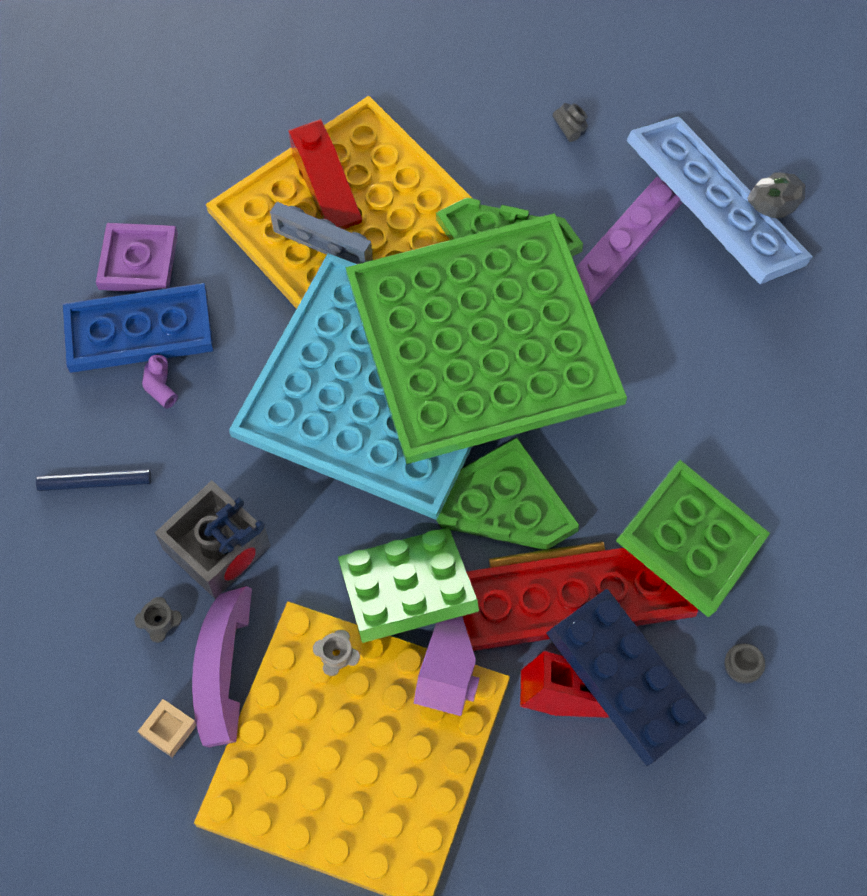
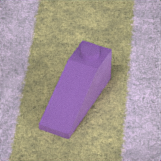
(447, 669)

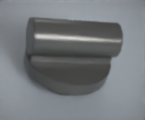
(571, 120)

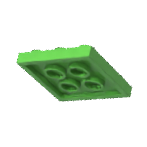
(693, 538)
(407, 584)

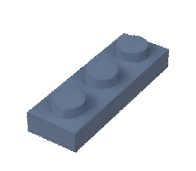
(320, 234)

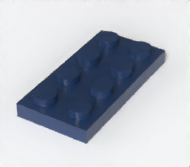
(626, 676)

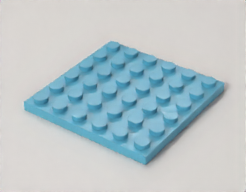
(327, 406)

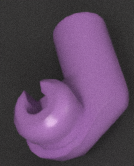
(155, 381)

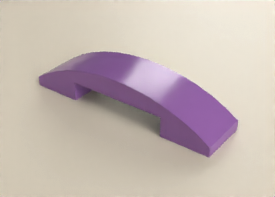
(212, 666)

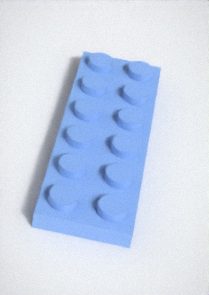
(718, 199)

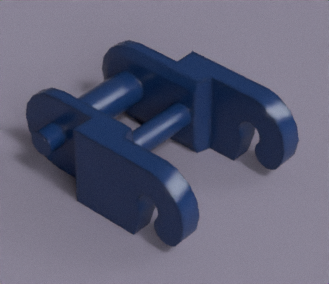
(240, 536)

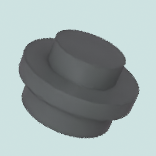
(744, 663)

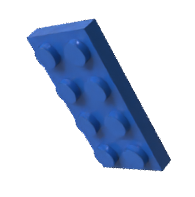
(137, 327)

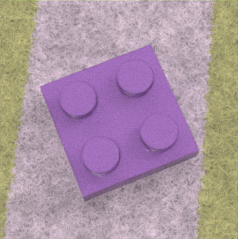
(136, 257)

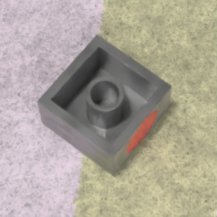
(199, 555)

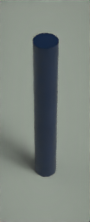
(93, 480)

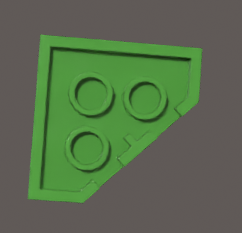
(471, 217)
(507, 501)

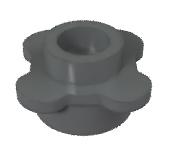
(157, 608)

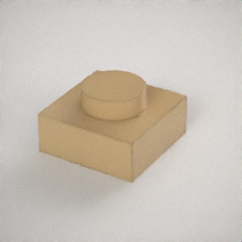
(167, 728)

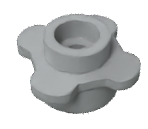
(336, 641)

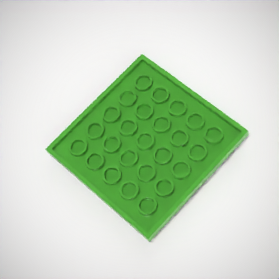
(483, 338)

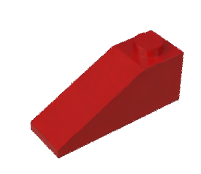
(324, 174)
(556, 689)

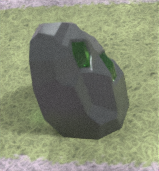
(777, 195)

